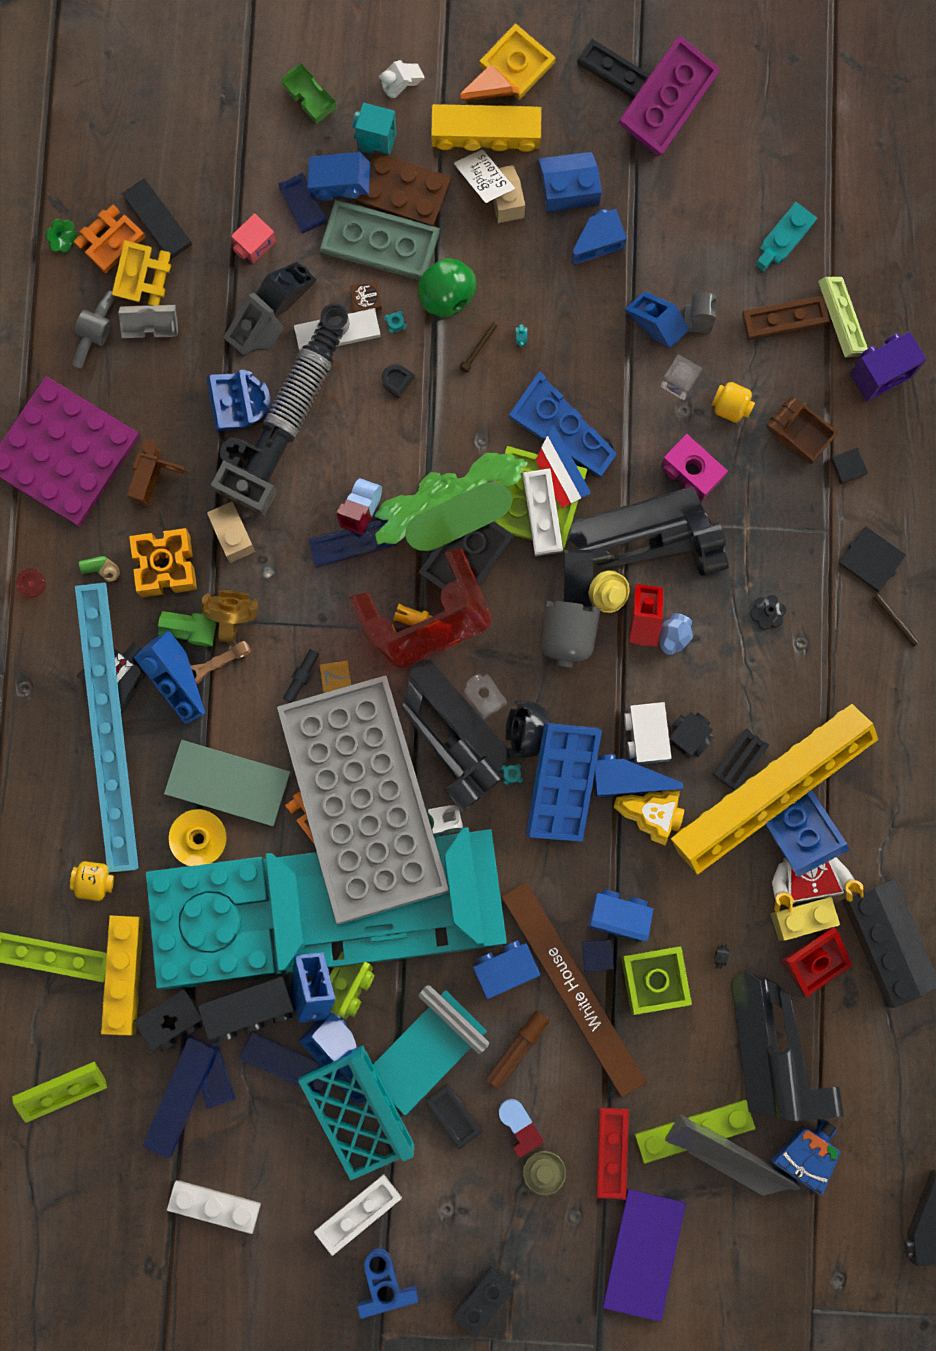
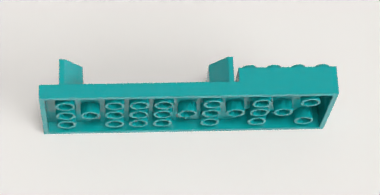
(259, 913)

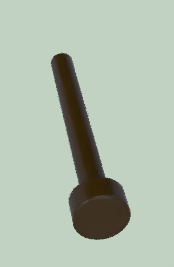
(465, 366)

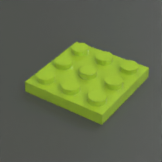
(517, 517)

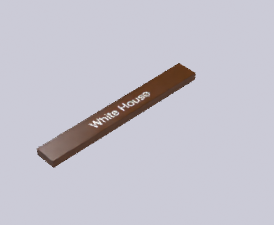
(574, 989)

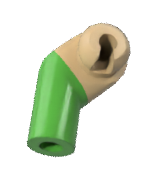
(101, 565)

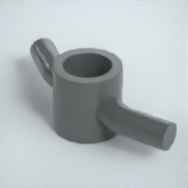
(92, 328)

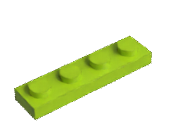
(52, 957)
(725, 1121)

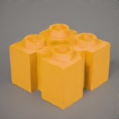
(149, 552)

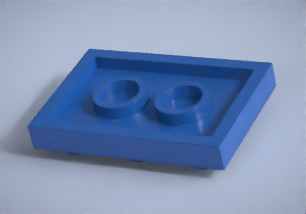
(806, 835)

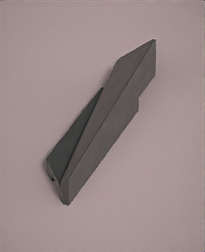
(729, 1157)

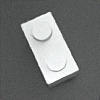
(648, 733)

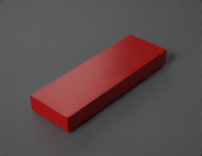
(612, 1153)

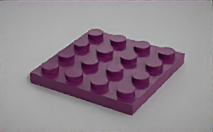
(64, 451)

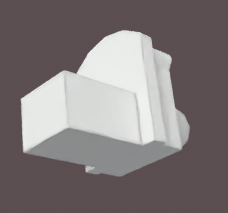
(400, 76)

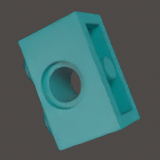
(374, 129)

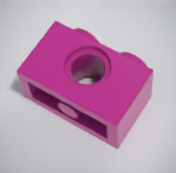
(690, 452)

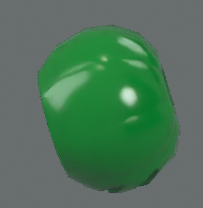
(446, 287)

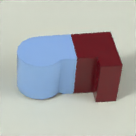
(359, 506)
(515, 1116)

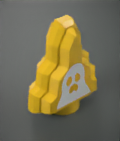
(653, 813)

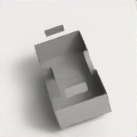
(141, 319)

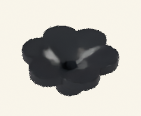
(763, 616)

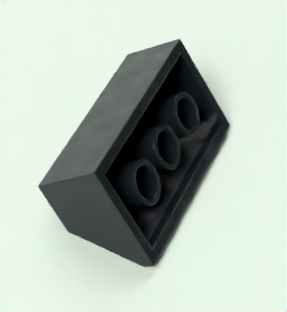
(891, 944)

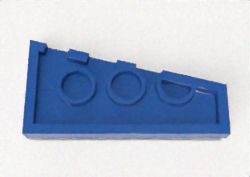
(545, 406)

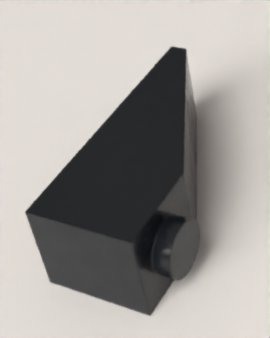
(922, 1230)

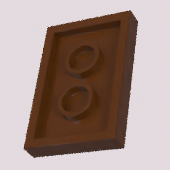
(405, 189)

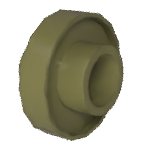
(544, 1172)

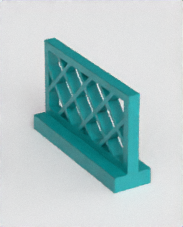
(381, 1106)

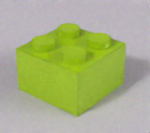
(656, 980)

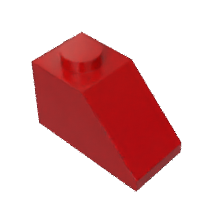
(646, 615)

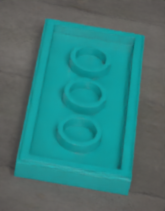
(423, 1056)

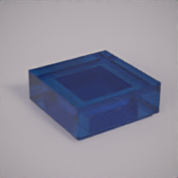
(597, 955)

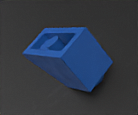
(600, 236)
(658, 318)

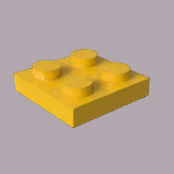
(519, 59)

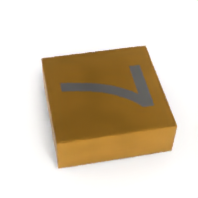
(335, 676)

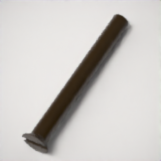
(895, 619)

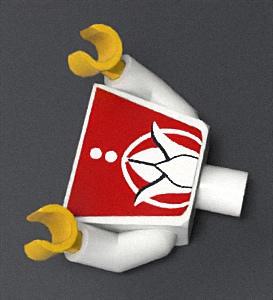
(816, 884)

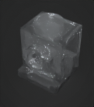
(484, 706)

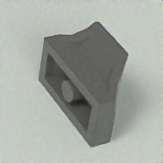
(254, 326)

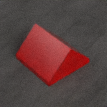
(817, 961)

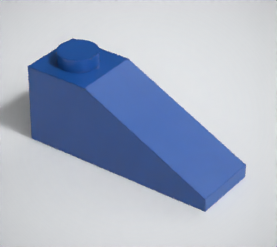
(623, 777)
(330, 1041)

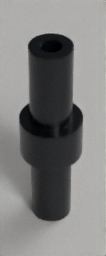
(301, 676)

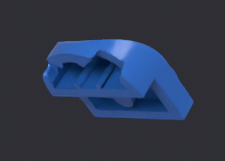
(237, 400)

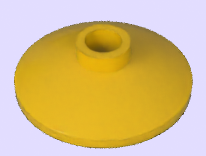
(183, 833)

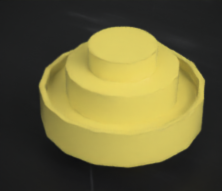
(609, 591)

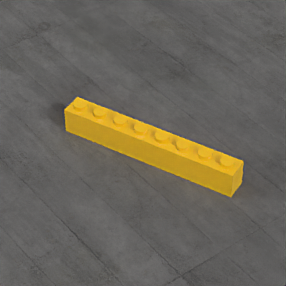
(774, 788)

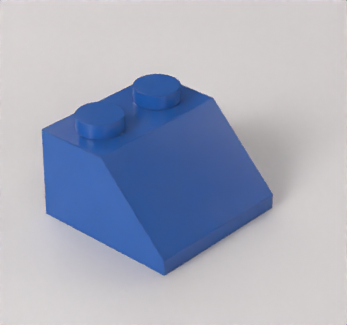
(570, 181)
(620, 917)

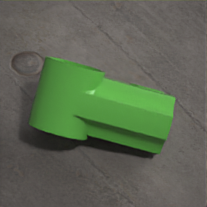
(194, 628)

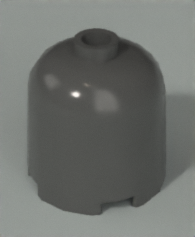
(568, 632)

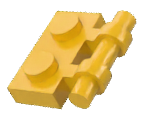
(132, 273)

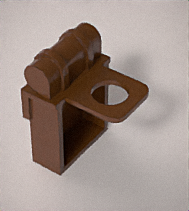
(801, 430)
(146, 473)

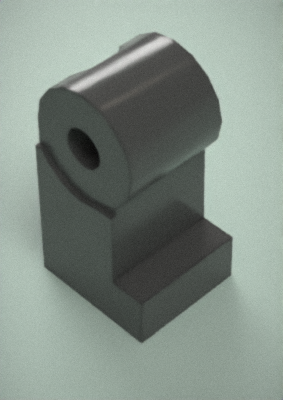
(701, 314)

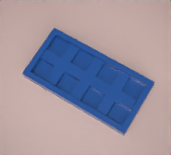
(563, 782)

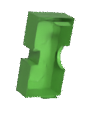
(302, 86)

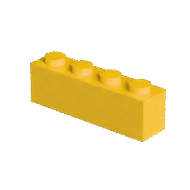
(486, 127)
(122, 975)

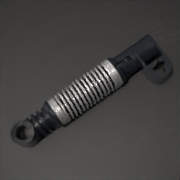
(282, 422)

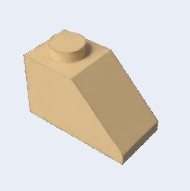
(511, 204)
(231, 532)

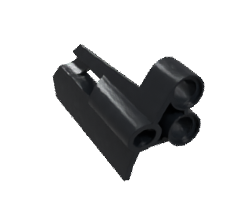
(672, 522)
(472, 749)
(775, 1079)

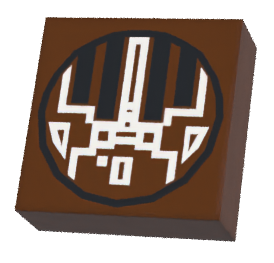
(365, 296)

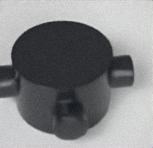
(721, 956)

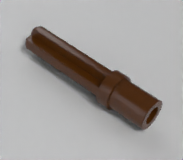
(517, 1050)

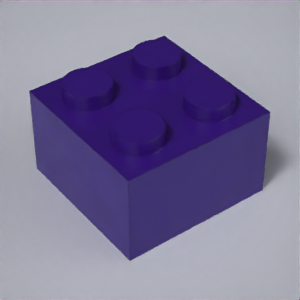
(888, 365)

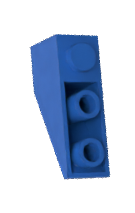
(171, 673)

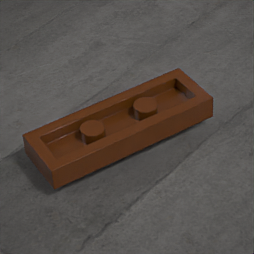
(785, 317)

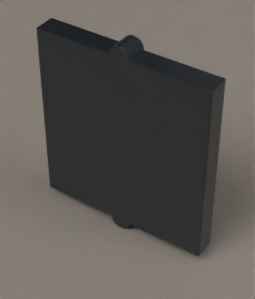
(872, 559)

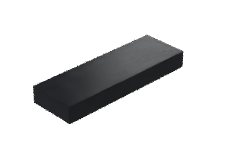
(612, 68)
(157, 218)

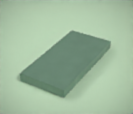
(379, 240)
(227, 783)

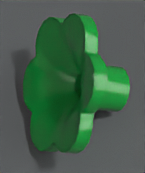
(61, 235)

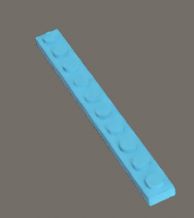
(106, 727)

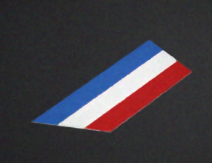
(566, 478)

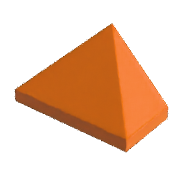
(489, 85)

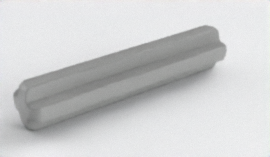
(453, 1019)

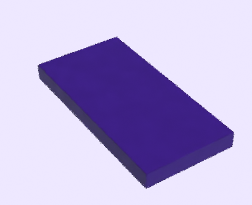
(644, 1255)

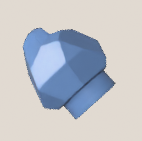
(675, 633)

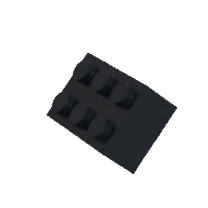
(481, 548)
(247, 1009)

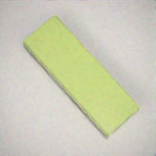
(843, 316)

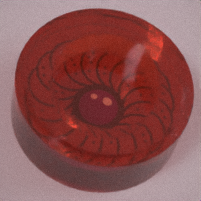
(30, 583)

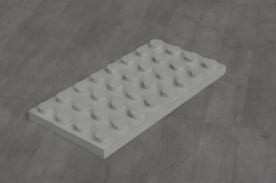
(362, 800)

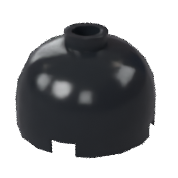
(526, 728)

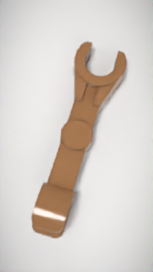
(238, 651)

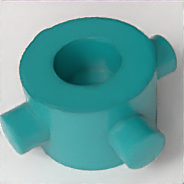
(395, 322)
(521, 335)
(512, 774)

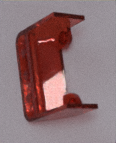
(463, 618)

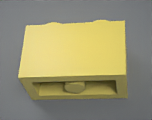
(805, 919)

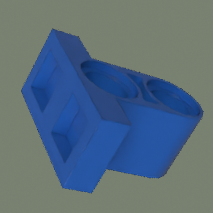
(382, 1278)

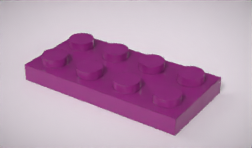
(668, 95)

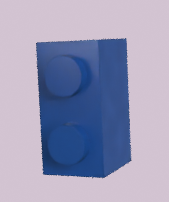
(339, 175)
(505, 970)

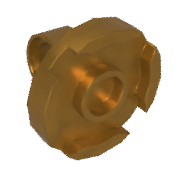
(229, 609)

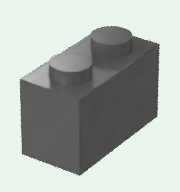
(244, 488)

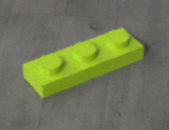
(59, 1092)

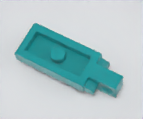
(785, 236)

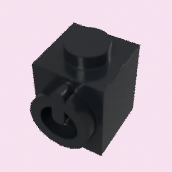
(691, 734)

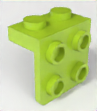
(347, 986)

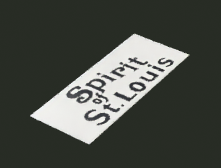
(484, 176)

